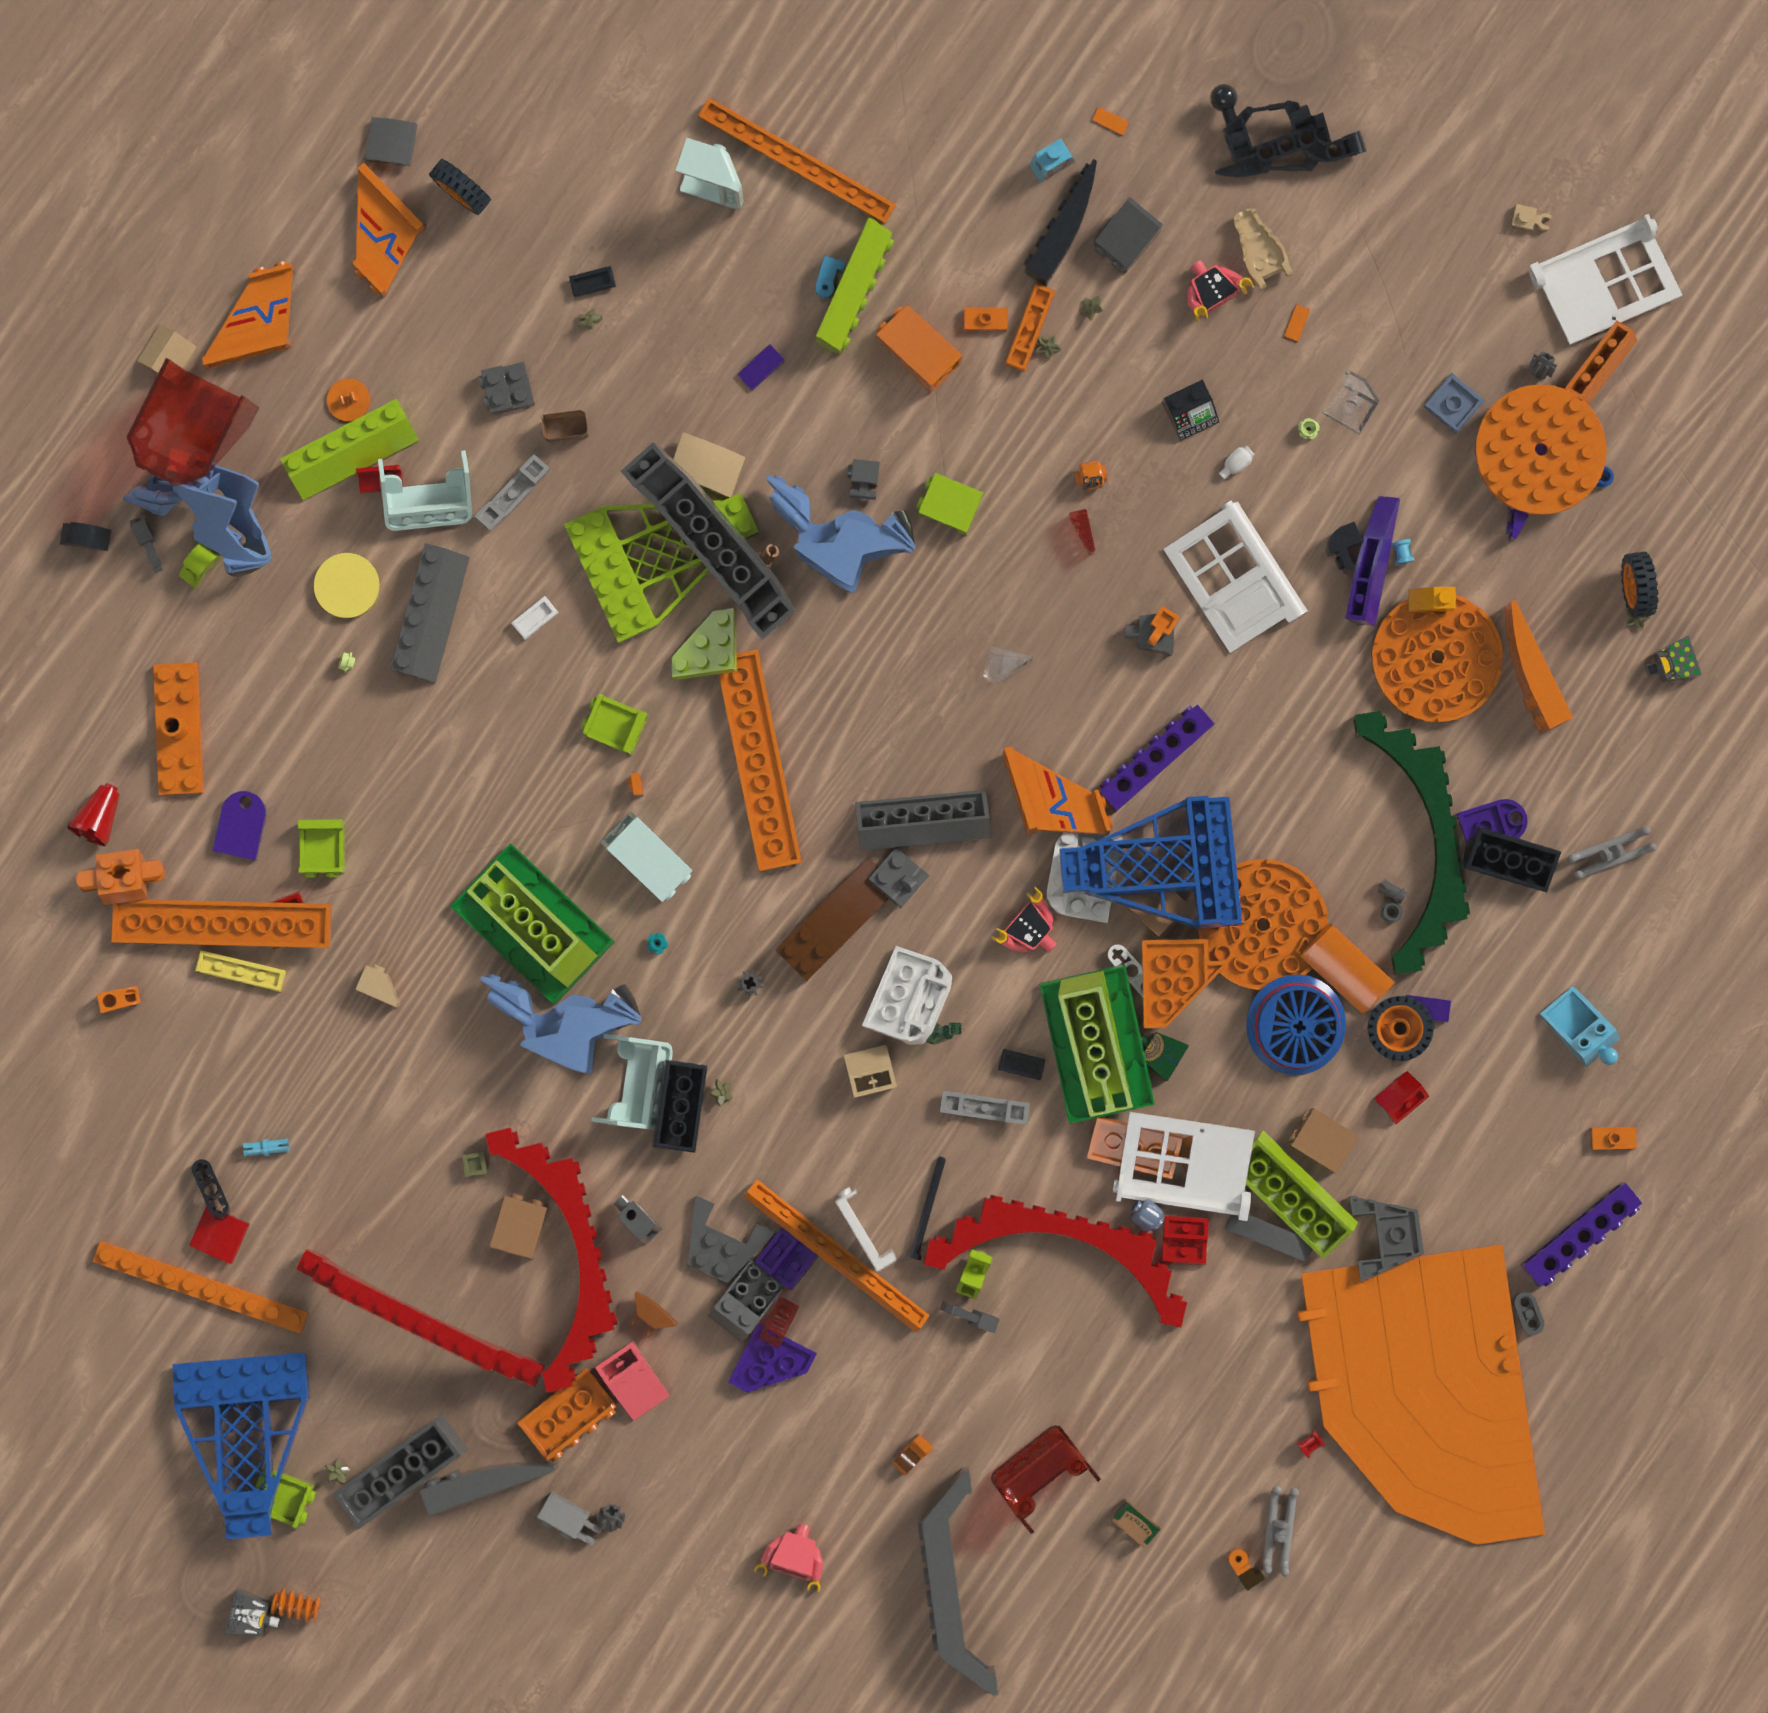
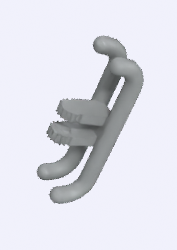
(1612, 852)
(1279, 1530)

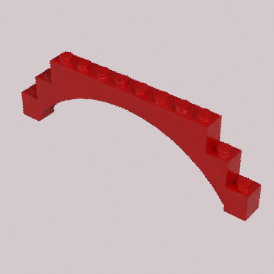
(1130, 1249)
(593, 1308)
(459, 1342)

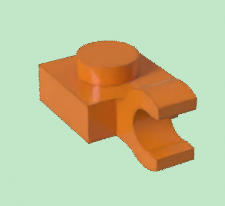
(1163, 623)

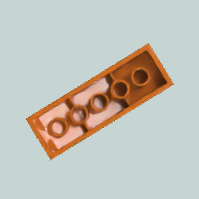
(1533, 673)

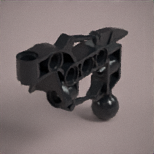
(1247, 157)

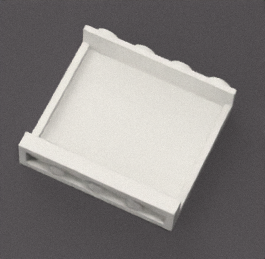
(878, 1261)

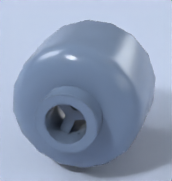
(1147, 1215)

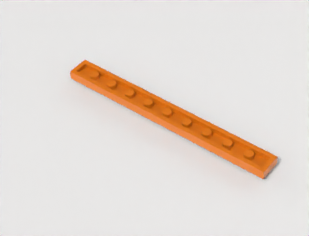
(796, 161)
(836, 1256)
(200, 1287)

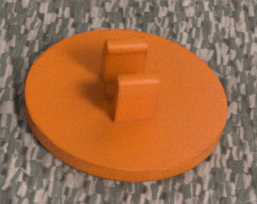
(348, 399)

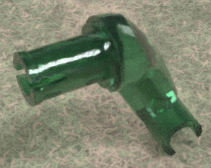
(943, 1033)

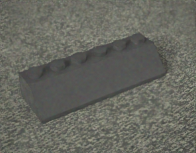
(430, 613)
(923, 820)

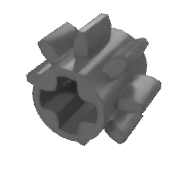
(1542, 365)
(747, 977)
(610, 1518)

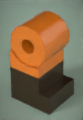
(1239, 1562)

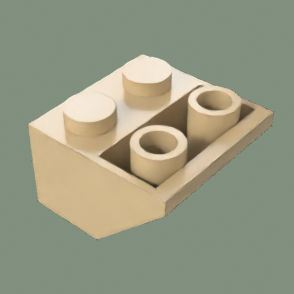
(870, 1071)

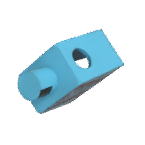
(1051, 159)

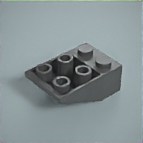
(746, 1301)

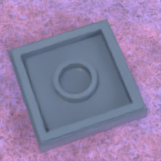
(1453, 403)

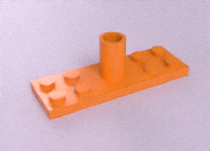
(178, 752)

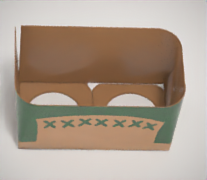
(559, 418)
(1135, 1523)

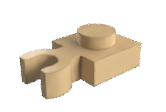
(1526, 218)

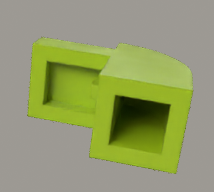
(198, 563)
(973, 1274)

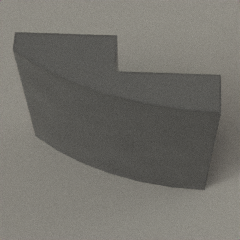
(391, 141)

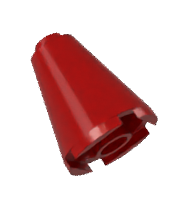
(96, 816)

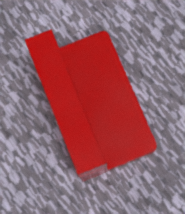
(369, 477)
(1402, 1097)

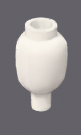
(1237, 461)

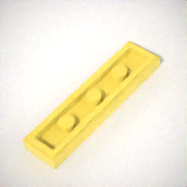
(240, 971)

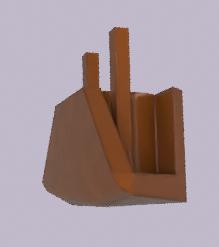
(652, 1313)

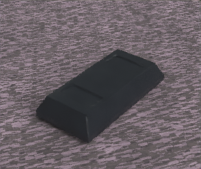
(592, 281)
(1021, 1064)

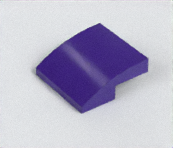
(786, 1259)

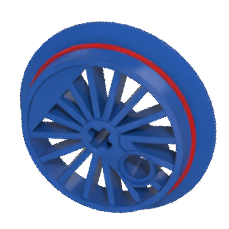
(1261, 1021)

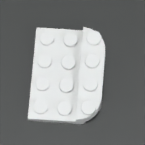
(1077, 903)
(909, 997)

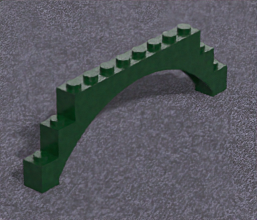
(1447, 892)

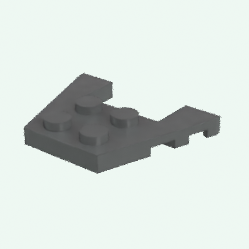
(1397, 1235)
(717, 1252)

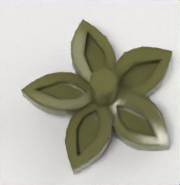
(1092, 307)
(589, 319)
(1048, 346)
(1638, 621)
(721, 1092)
(337, 1472)

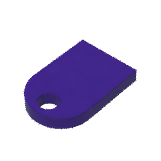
(1494, 817)
(240, 828)

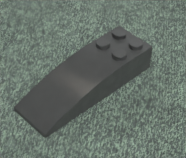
(400, 1471)
(473, 1484)

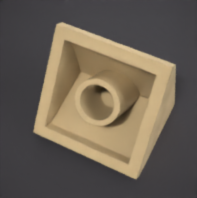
(163, 345)

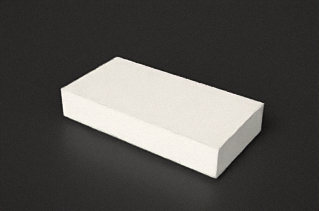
(535, 618)

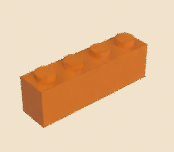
(1602, 362)

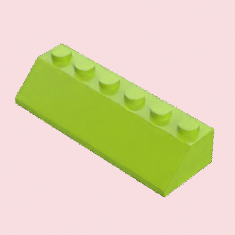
(854, 287)
(349, 447)
(1297, 1197)

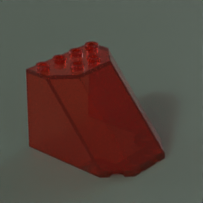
(186, 425)

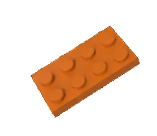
(568, 1415)

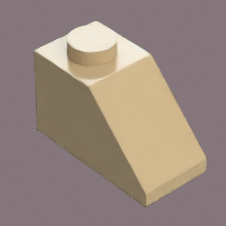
(378, 985)

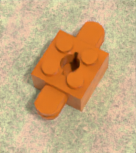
(122, 885)

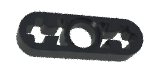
(210, 1172)

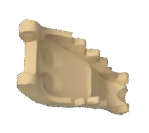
(1261, 249)

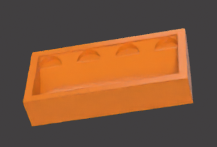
(1346, 968)

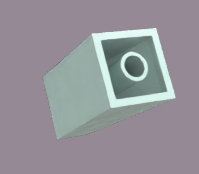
(647, 857)

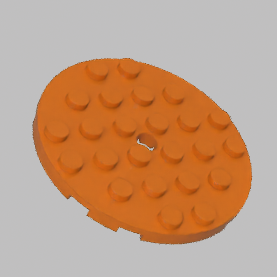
(1573, 449)
(1432, 689)
(1294, 916)

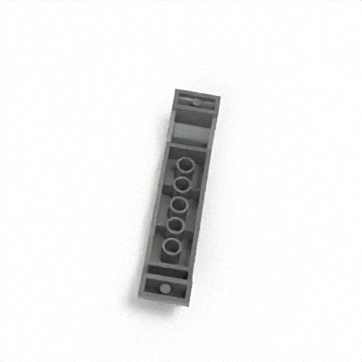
(711, 538)
(943, 1585)

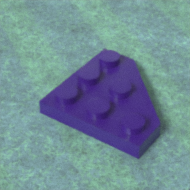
(766, 1365)

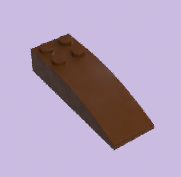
(833, 922)

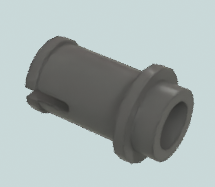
(1394, 892)

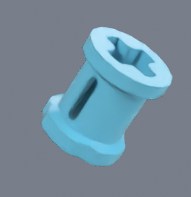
(1403, 552)

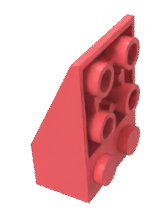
(632, 1380)

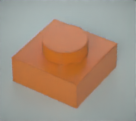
(635, 784)

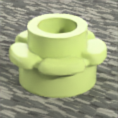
(1302, 427)
(346, 662)

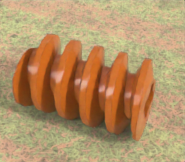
(297, 1605)

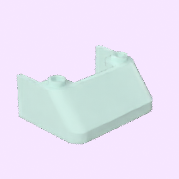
(710, 174)
(426, 504)
(640, 1084)

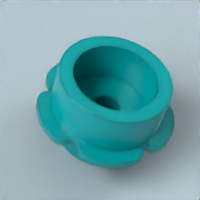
(663, 943)

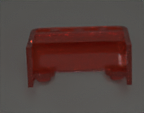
(1035, 1468)

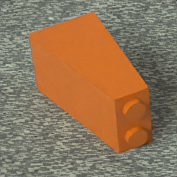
(919, 348)

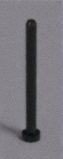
(914, 1254)

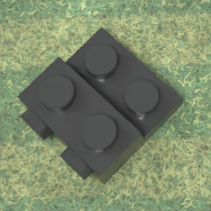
(506, 388)

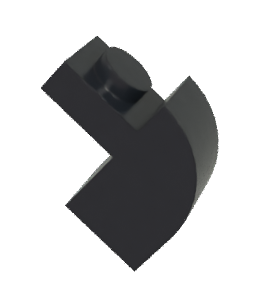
(85, 536)
(1341, 540)

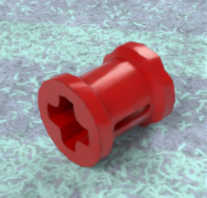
(1310, 1443)

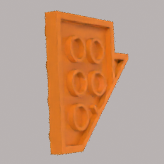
(1173, 977)

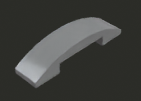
(513, 493)
(984, 1107)

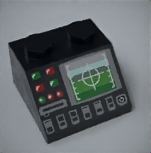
(1191, 410)

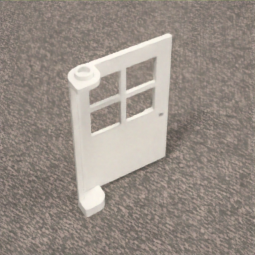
(1581, 295)
(1251, 601)
(1214, 1171)

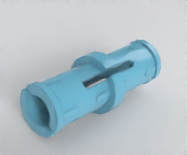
(266, 1147)

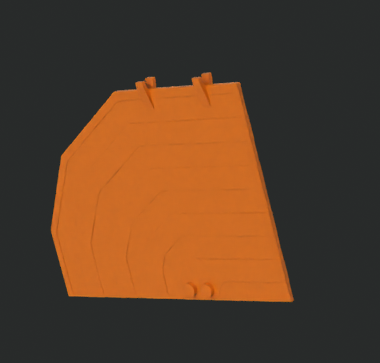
(1429, 1389)

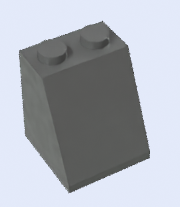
(1127, 235)

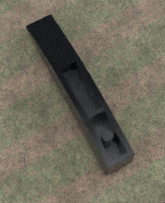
(1062, 229)

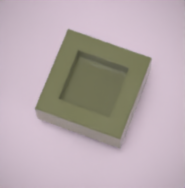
(475, 1164)

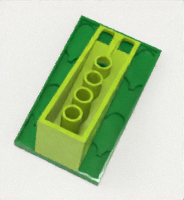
(532, 924)
(1097, 1043)

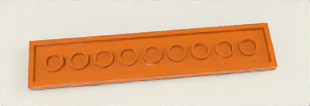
(759, 764)
(222, 923)

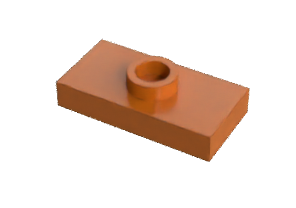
(986, 319)
(1613, 1138)

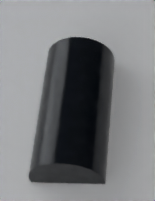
(1510, 858)
(679, 1106)

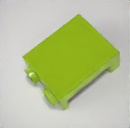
(949, 503)
(614, 724)
(322, 847)
(291, 1499)

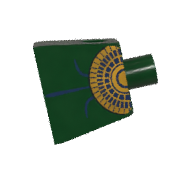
(1163, 1053)

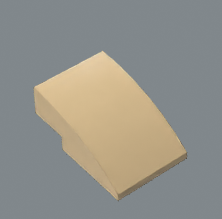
(709, 464)

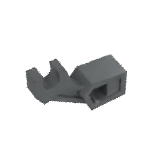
(145, 538)
(976, 1318)

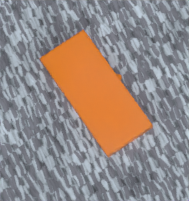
(1110, 121)
(1297, 323)

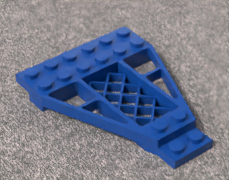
(1211, 862)
(241, 1383)

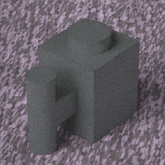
(863, 474)

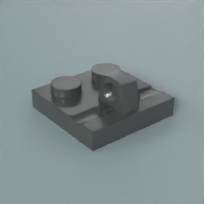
(898, 878)

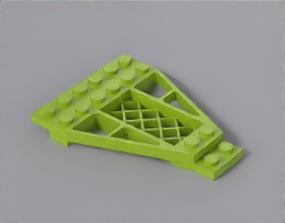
(613, 576)

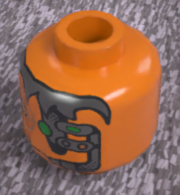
(1091, 475)

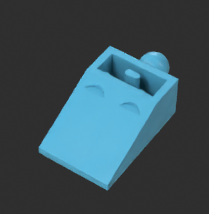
(1582, 1024)

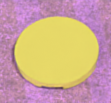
(347, 585)

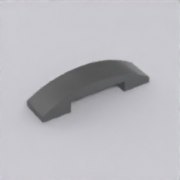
(1270, 1236)

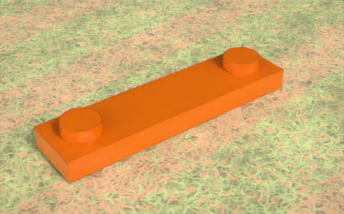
(1030, 327)

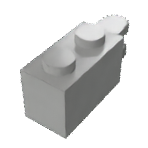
(567, 1518)

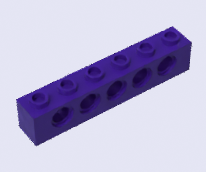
(1201, 724)
(1535, 1264)

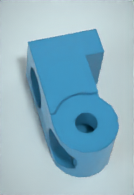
(827, 276)

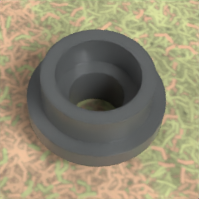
(1396, 907)

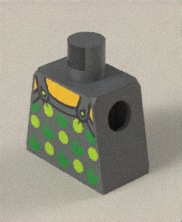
(1675, 662)

